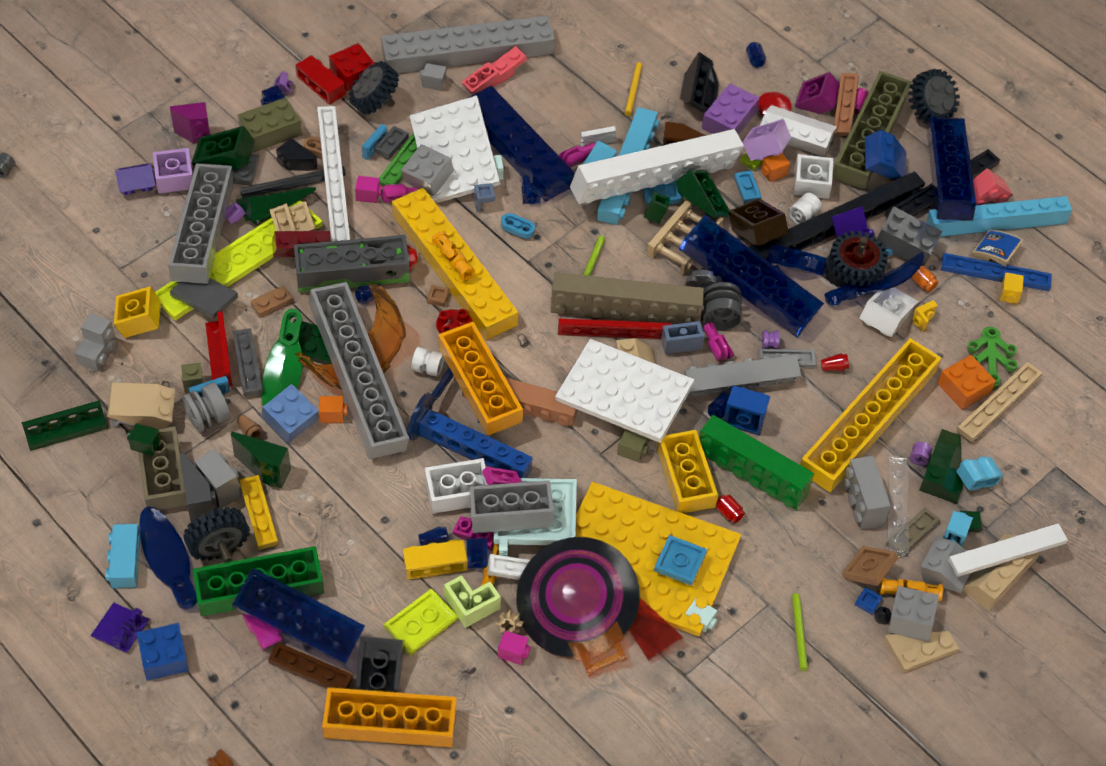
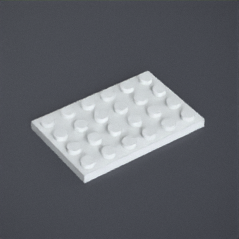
(461, 135)
(625, 390)

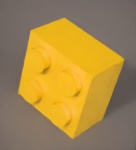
(137, 312)

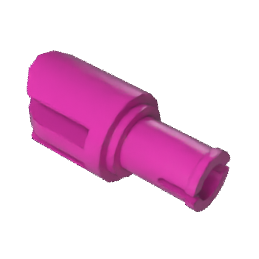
(576, 154)
(396, 191)
(718, 343)

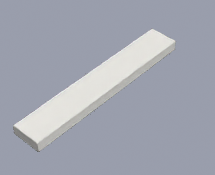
(1007, 550)

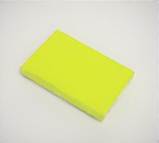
(421, 621)

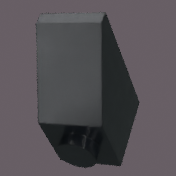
(295, 156)

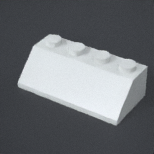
(804, 131)

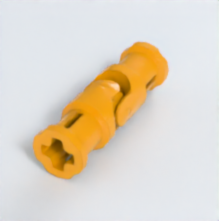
(453, 255)
(890, 587)

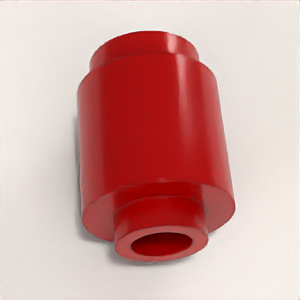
(730, 508)

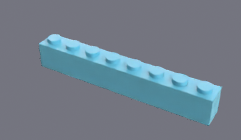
(637, 139)
(1007, 216)

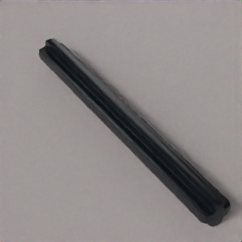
(284, 183)

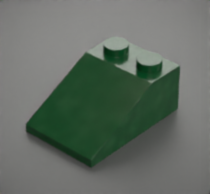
(225, 148)
(701, 191)
(262, 458)

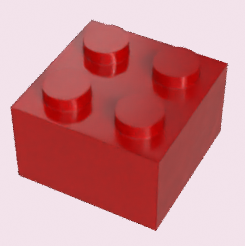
(349, 64)

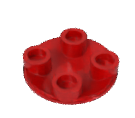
(775, 99)
(452, 319)

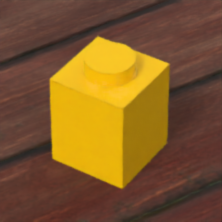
(1011, 288)

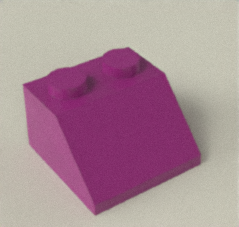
(818, 94)
(190, 121)

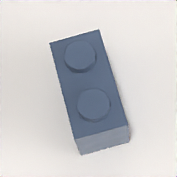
(682, 337)

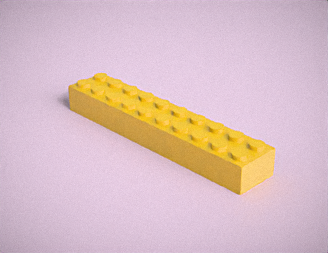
(478, 295)
(870, 413)

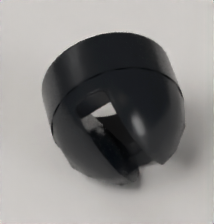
(879, 617)

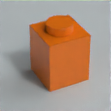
(775, 167)
(332, 409)

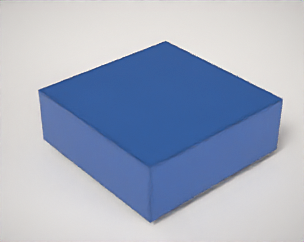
(868, 601)

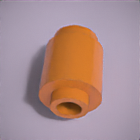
(925, 279)

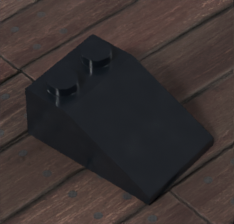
(379, 664)

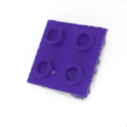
(851, 220)
(120, 627)

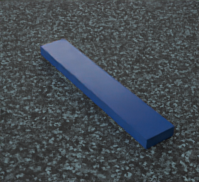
(994, 271)

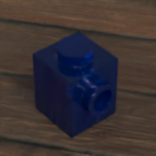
(271, 94)
(477, 552)

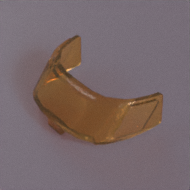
(385, 337)

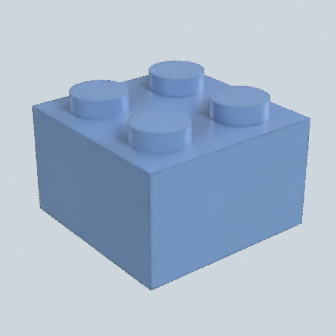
(289, 413)

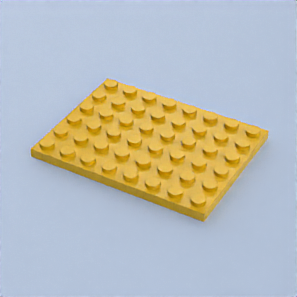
(640, 532)

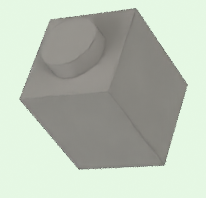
(433, 76)

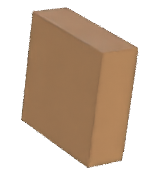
(438, 296)

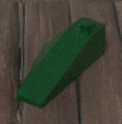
(259, 207)
(941, 475)

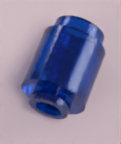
(756, 54)

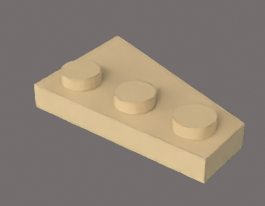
(914, 653)

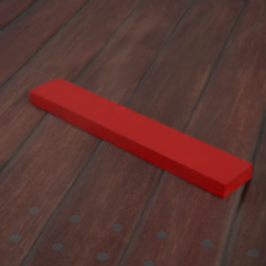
(610, 328)

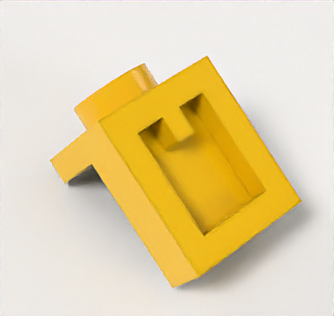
(923, 314)

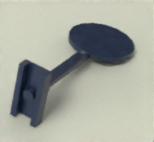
(426, 403)

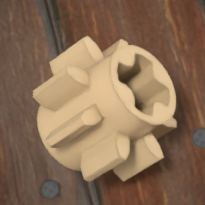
(513, 619)

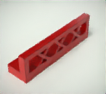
(218, 349)

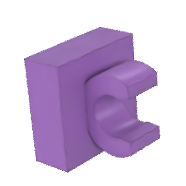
(283, 83)

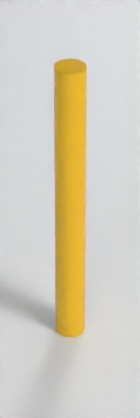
(633, 89)

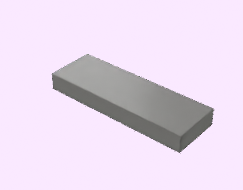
(805, 357)

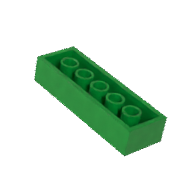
(755, 462)
(221, 583)

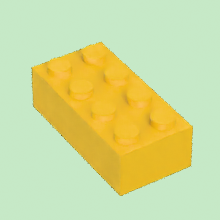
(687, 472)

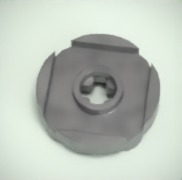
(702, 277)

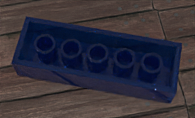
(298, 616)

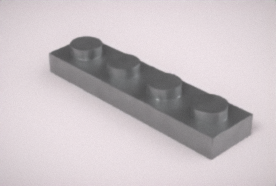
(247, 362)

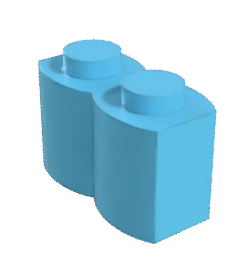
(979, 473)

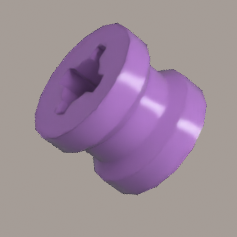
(770, 339)
(920, 453)

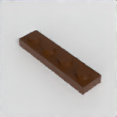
(309, 667)

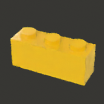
(435, 559)

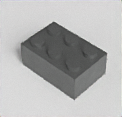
(908, 235)

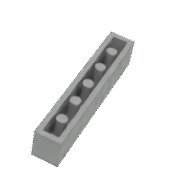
(745, 374)

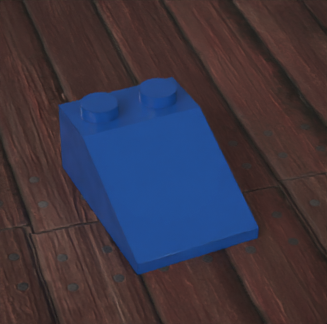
(885, 155)

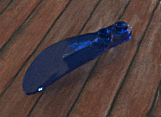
(887, 281)
(167, 556)

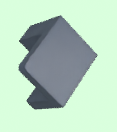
(482, 194)

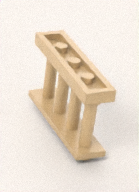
(667, 232)

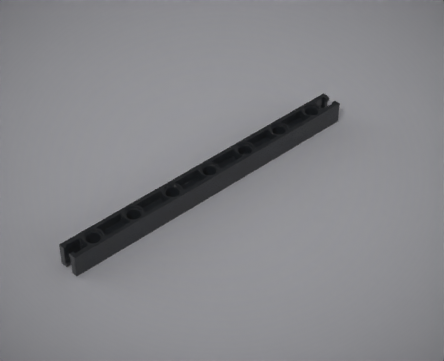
(822, 226)

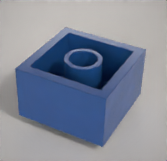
(746, 410)
(162, 651)

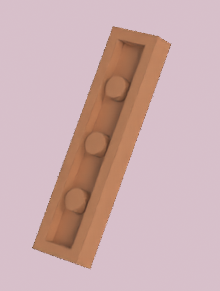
(846, 103)

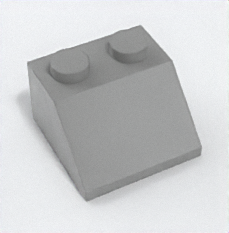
(937, 568)

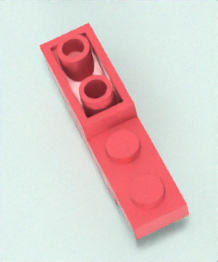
(496, 72)

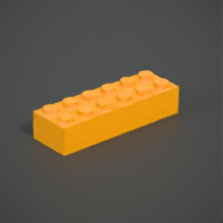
(480, 378)
(389, 717)

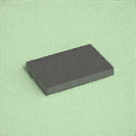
(204, 297)

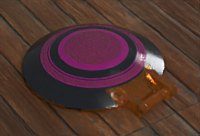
(579, 600)

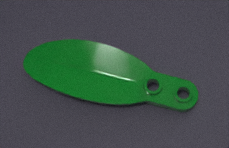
(282, 364)

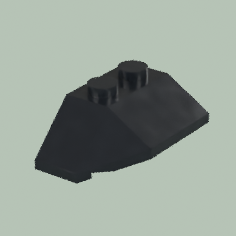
(700, 83)

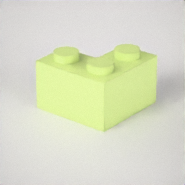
(470, 604)

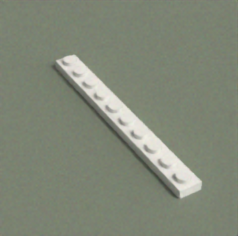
(333, 173)

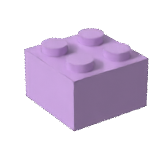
(767, 140)
(173, 170)

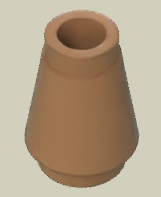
(249, 427)

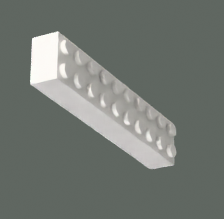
(655, 166)

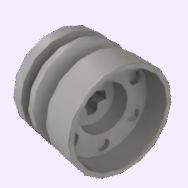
(202, 409)

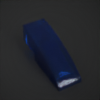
(797, 260)

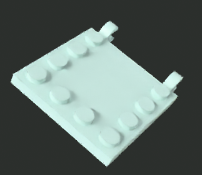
(564, 527)

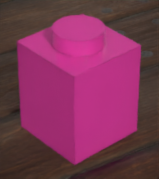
(368, 189)
(513, 648)

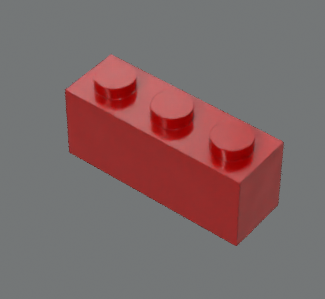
(320, 79)

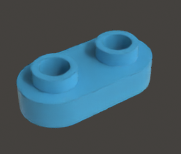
(519, 226)

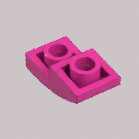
(464, 530)
(265, 635)

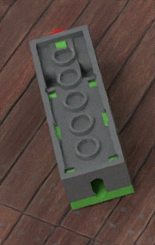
(354, 261)

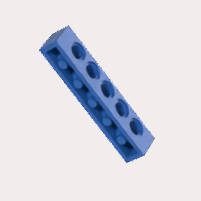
(473, 444)

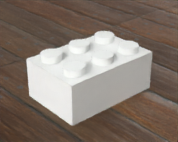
(450, 484)

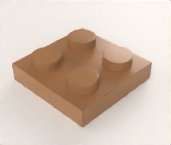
(870, 565)

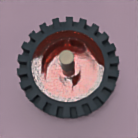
(858, 258)

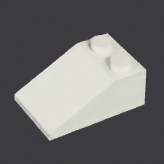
(888, 310)

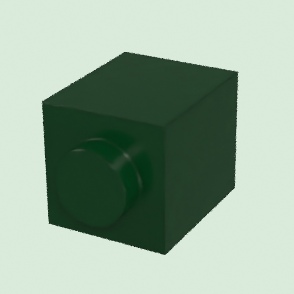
(656, 207)
(144, 439)

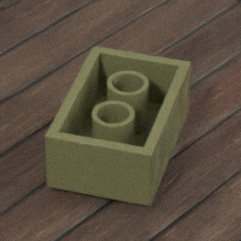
(271, 123)

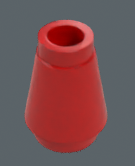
(835, 363)

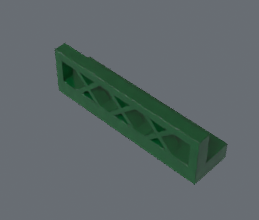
(65, 427)

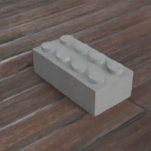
(511, 506)

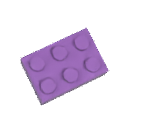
(730, 111)

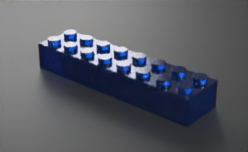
(523, 146)
(951, 169)
(756, 277)

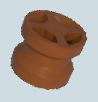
(219, 759)

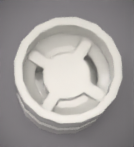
(805, 208)
(427, 361)

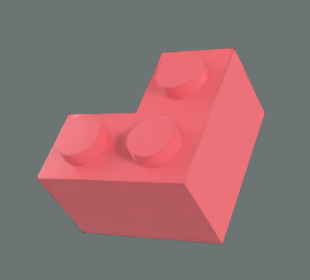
(990, 187)

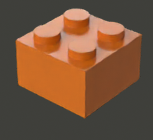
(966, 382)

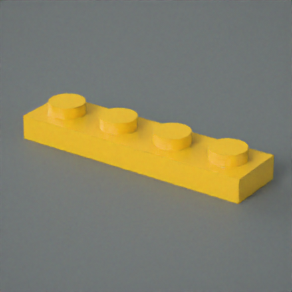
(258, 512)

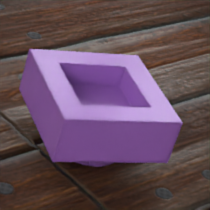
(234, 213)

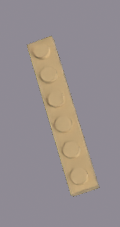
(999, 402)

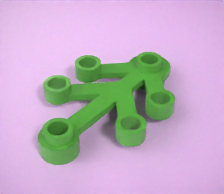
(992, 353)

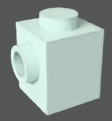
(706, 614)

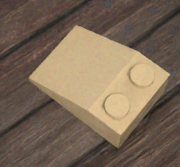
(141, 404)

